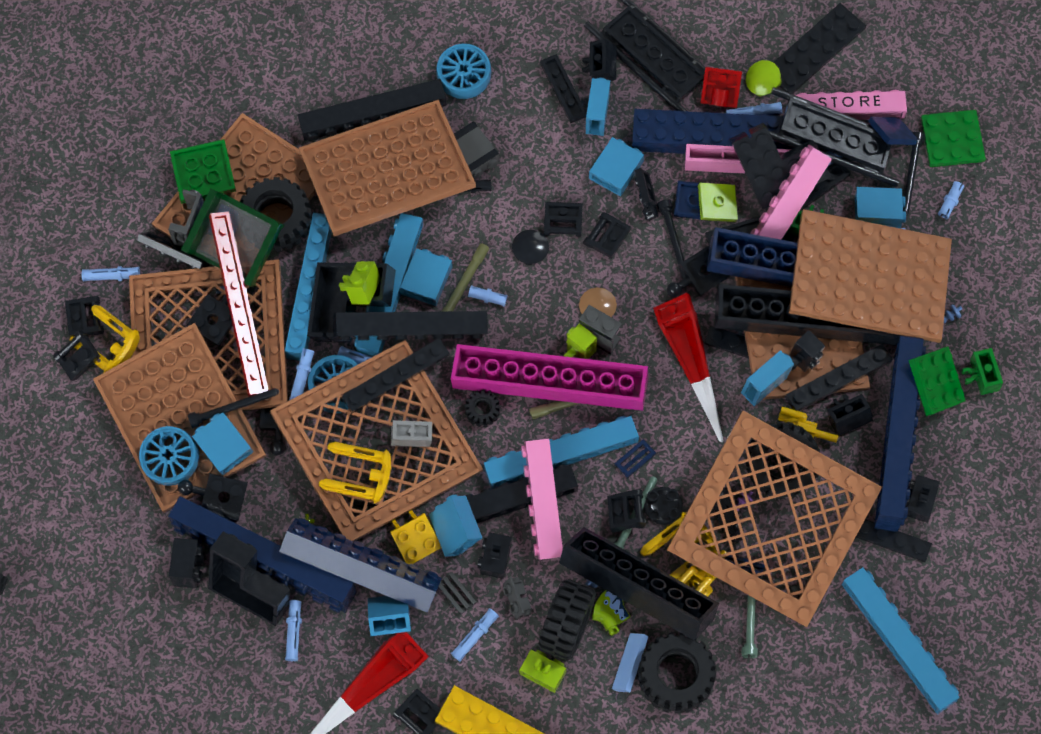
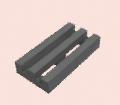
(446, 581)

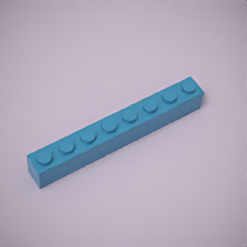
(315, 252)
(399, 257)
(566, 449)
(900, 640)

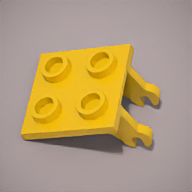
(415, 538)

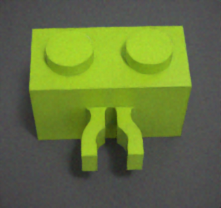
(361, 283)
(580, 343)
(543, 670)

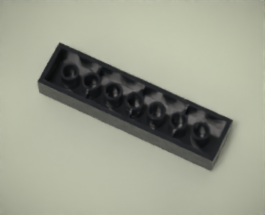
(639, 583)

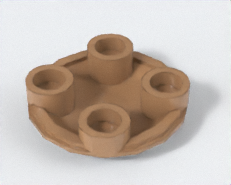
(599, 299)

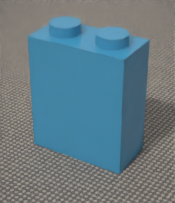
(597, 106)
(616, 166)
(880, 206)
(426, 276)
(767, 378)
(222, 443)
(455, 525)
(387, 616)

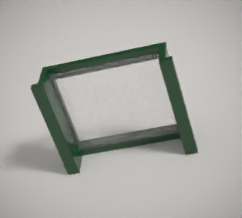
(252, 231)

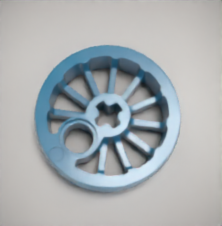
(472, 71)
(333, 360)
(164, 433)

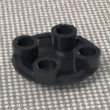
(530, 247)
(663, 505)

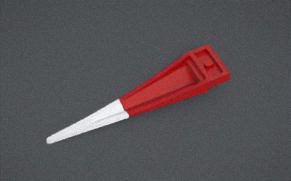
(683, 333)
(389, 665)

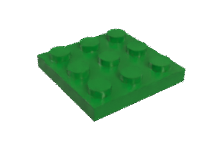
(953, 138)
(203, 168)
(937, 380)

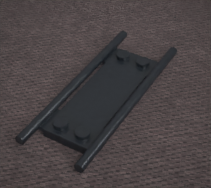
(654, 51)
(834, 133)

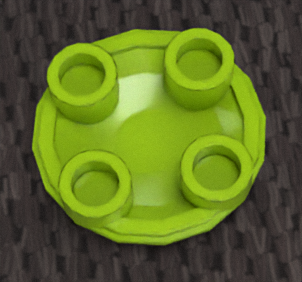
(762, 77)

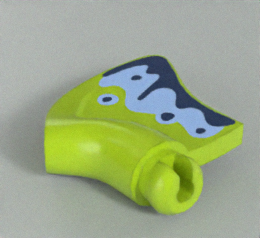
(610, 612)

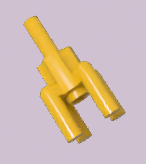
(800, 418)
(699, 579)

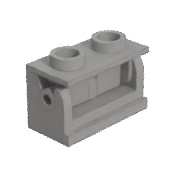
(411, 433)

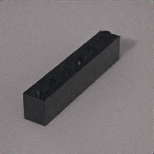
(513, 496)

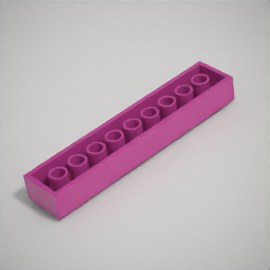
(550, 377)

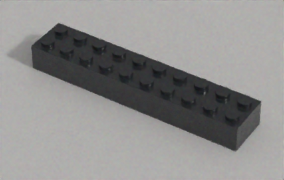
(768, 312)

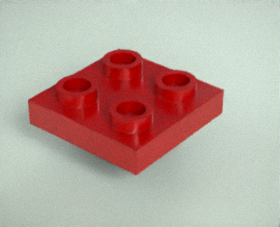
(721, 87)

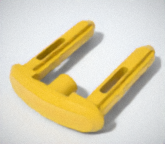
(121, 353)
(381, 476)
(655, 543)

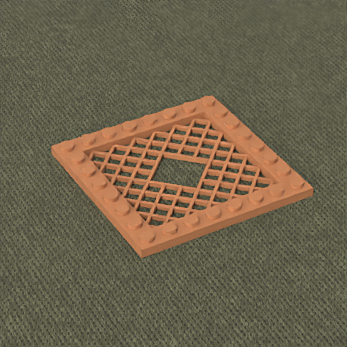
(210, 277)
(864, 496)
(354, 527)

